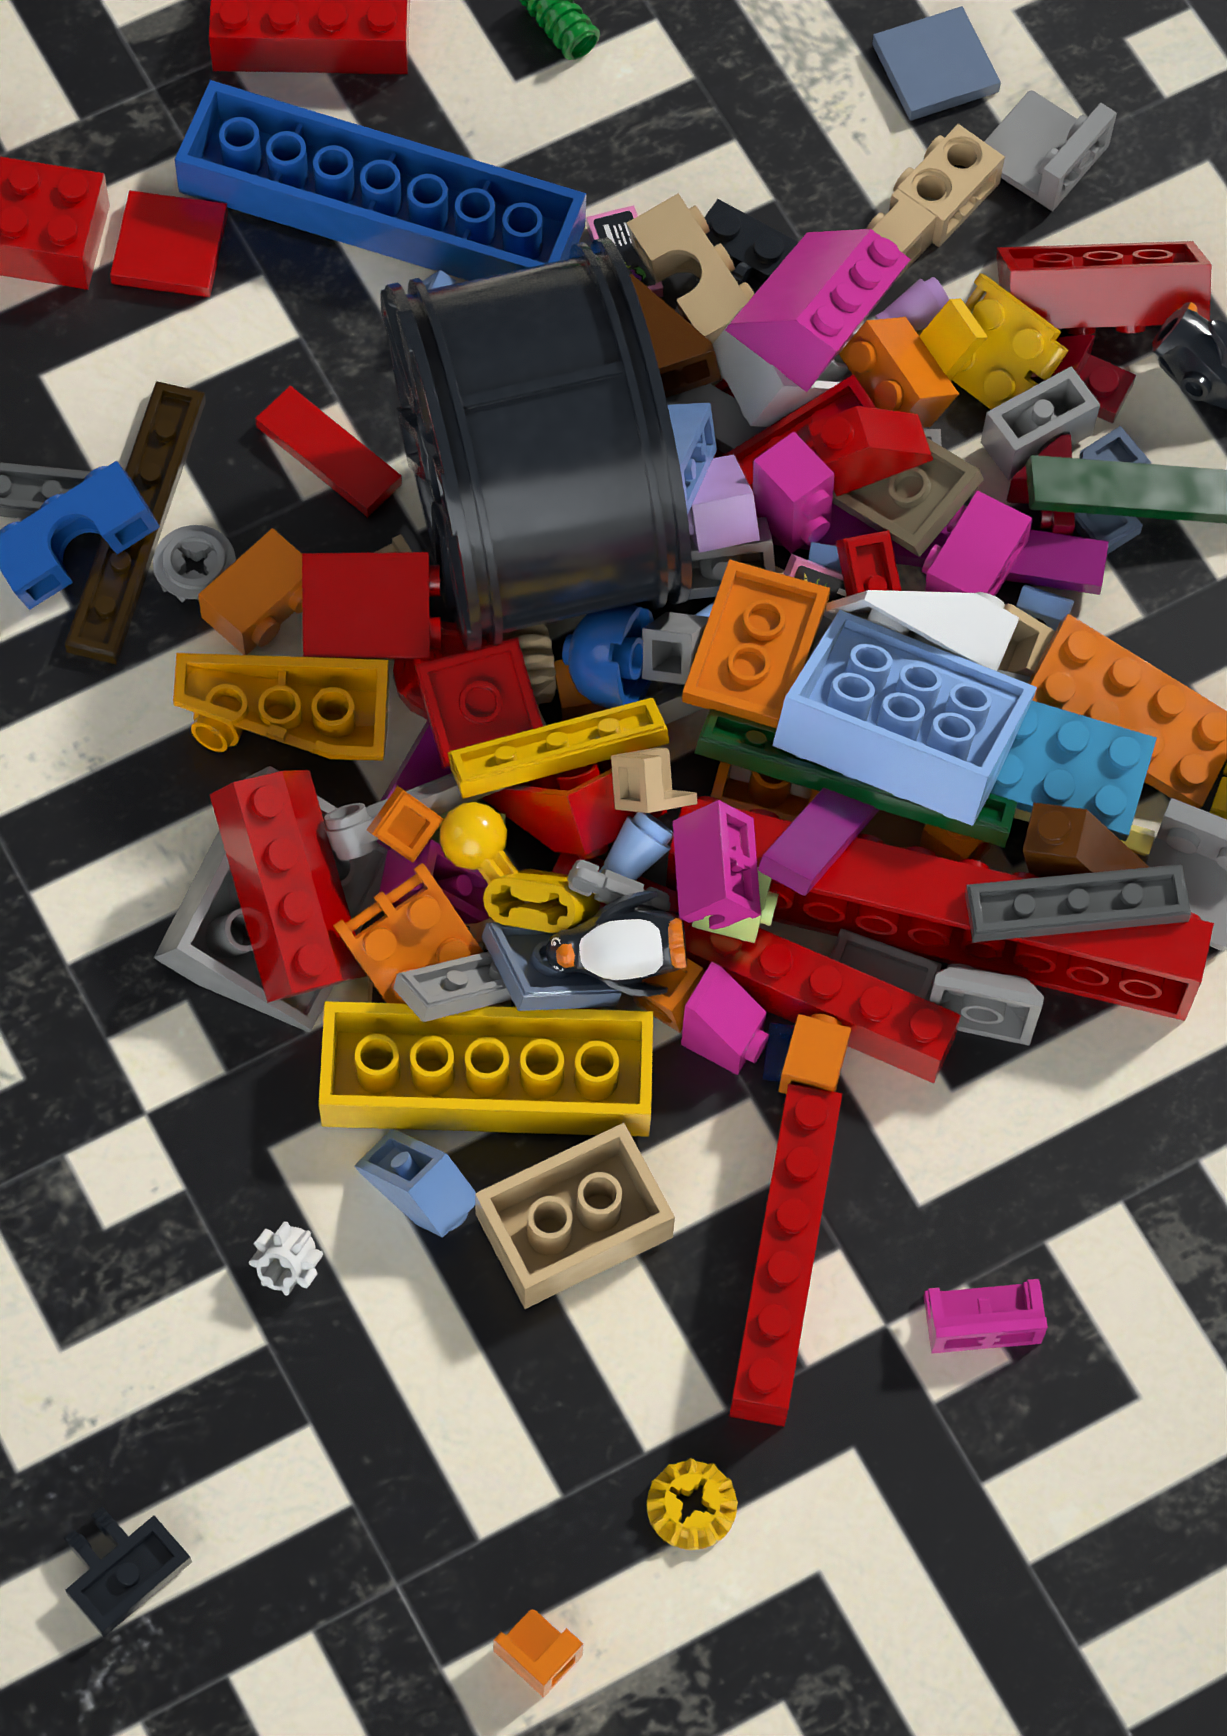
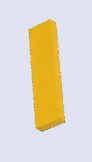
(557, 747)

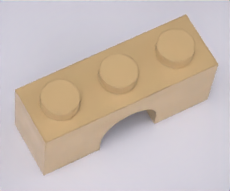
(675, 241)

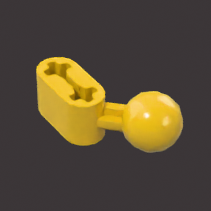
(476, 840)

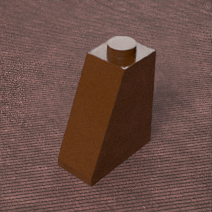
(681, 351)
(1073, 842)

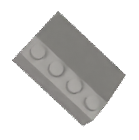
(212, 941)

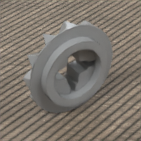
(195, 543)

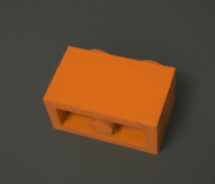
(898, 369)
(255, 593)

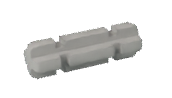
(609, 886)

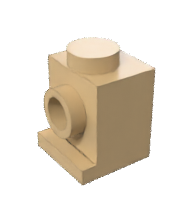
(906, 225)

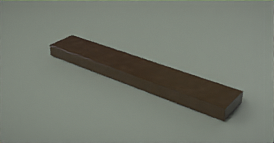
(155, 471)

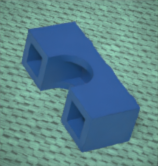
(100, 504)

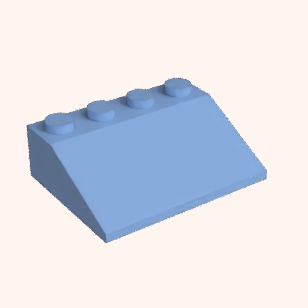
(903, 717)

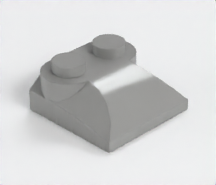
(989, 1002)

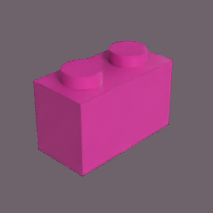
(793, 492)
(979, 550)

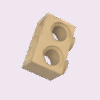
(955, 189)

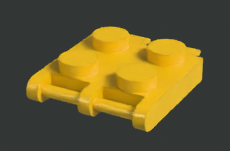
(1015, 346)

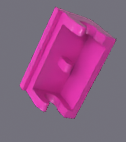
(716, 865)
(985, 1317)

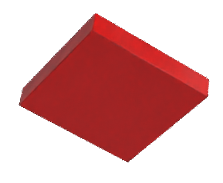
(169, 243)
(477, 696)

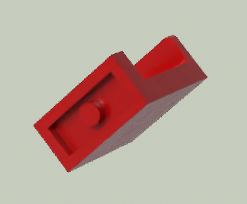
(369, 605)

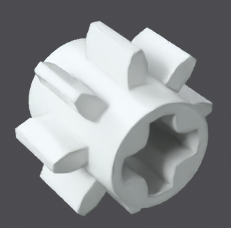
(286, 1258)

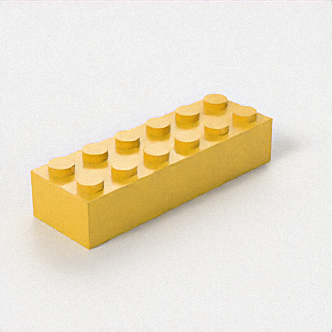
(486, 1069)

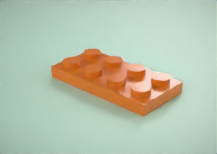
(1110, 684)

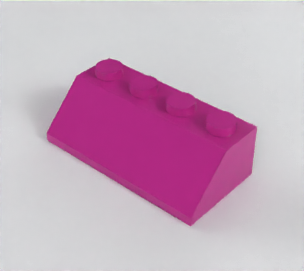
(817, 300)

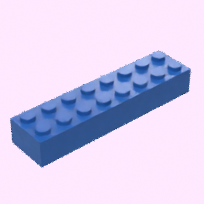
(373, 188)

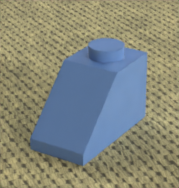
(419, 1182)

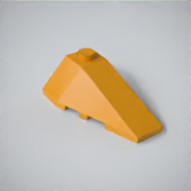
(305, 702)

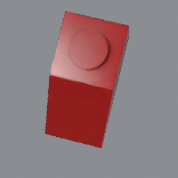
(869, 445)

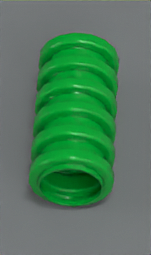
(565, 25)

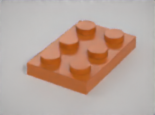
(755, 643)

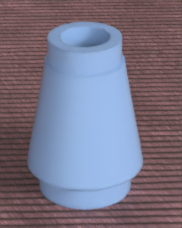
(638, 846)

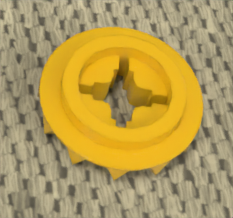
(701, 1528)

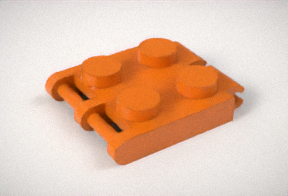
(407, 937)

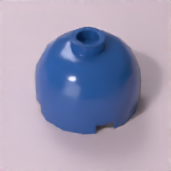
(608, 655)

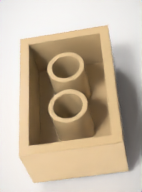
(574, 1215)

